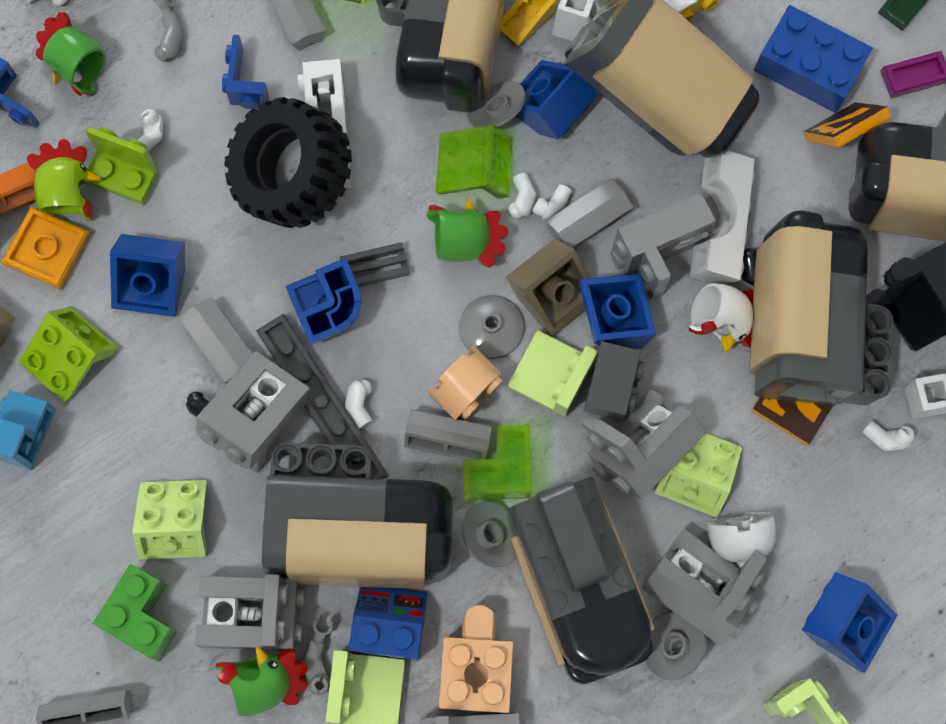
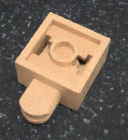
(476, 667)

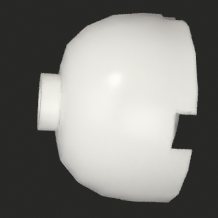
(740, 536)

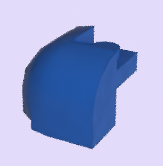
(326, 301)

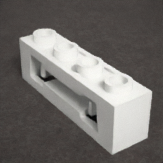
(321, 77)

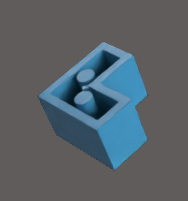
(23, 428)

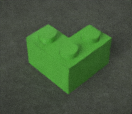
(128, 613)

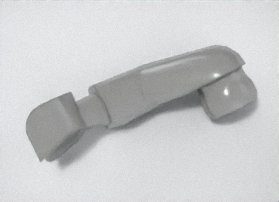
(173, 34)
(317, 675)

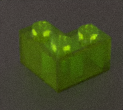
(508, 474)

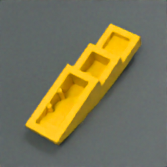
(527, 17)

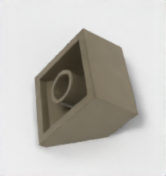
(550, 285)

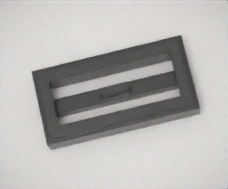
(378, 253)

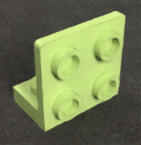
(552, 372)
(702, 476)
(170, 520)
(364, 689)
(804, 695)

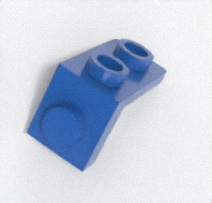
(242, 93)
(15, 111)

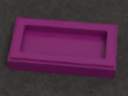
(914, 74)

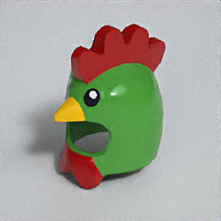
(67, 49)
(467, 234)
(264, 680)

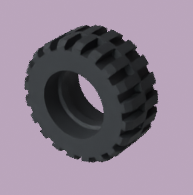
(257, 151)

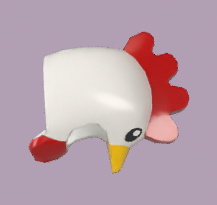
(725, 313)

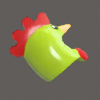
(59, 179)

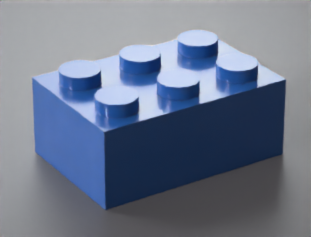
(812, 58)

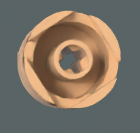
(465, 383)

